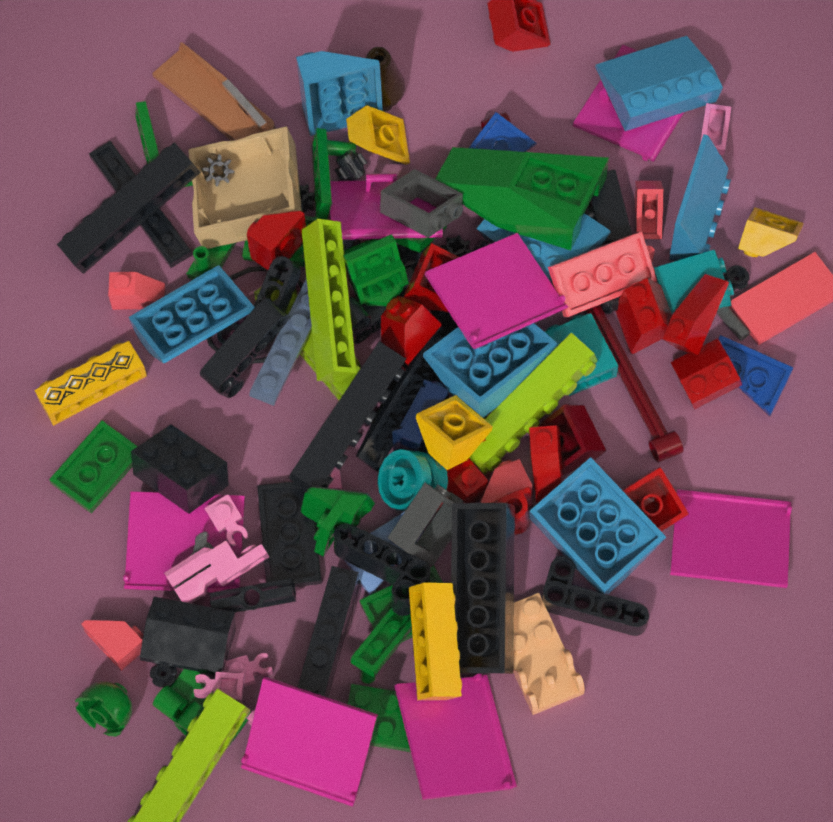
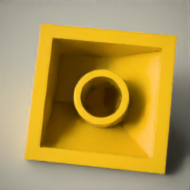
(379, 133)
(767, 233)
(452, 431)

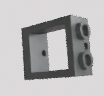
(415, 184)
(416, 518)

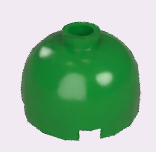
(105, 705)

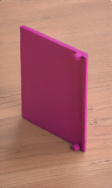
(601, 120)
(358, 209)
(495, 291)
(165, 536)
(732, 539)
(309, 741)
(456, 741)

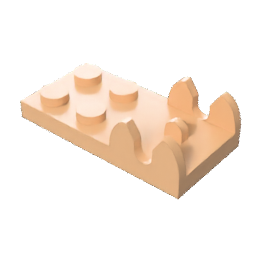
(540, 659)

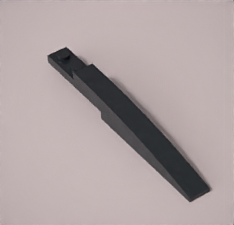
(390, 415)

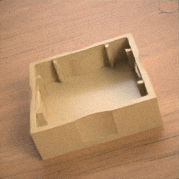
(261, 185)

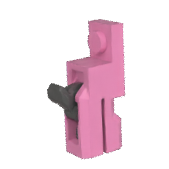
(211, 564)

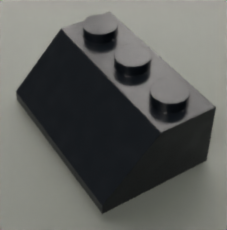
(187, 636)

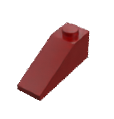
(695, 315)
(546, 459)

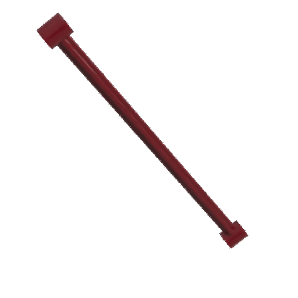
(664, 443)

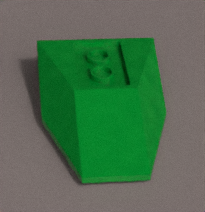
(526, 190)

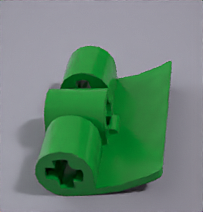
(180, 702)

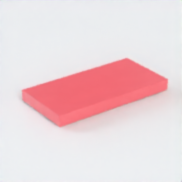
(602, 273)
(785, 298)

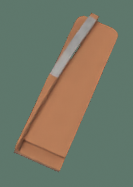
(211, 95)

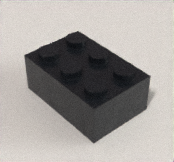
(179, 468)

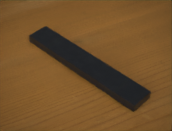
(157, 226)

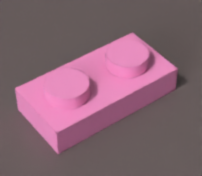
(716, 125)

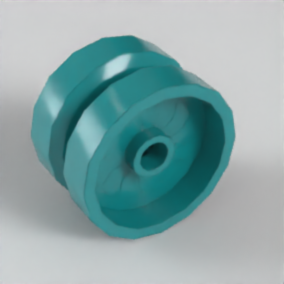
(405, 474)

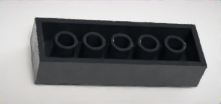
(484, 585)

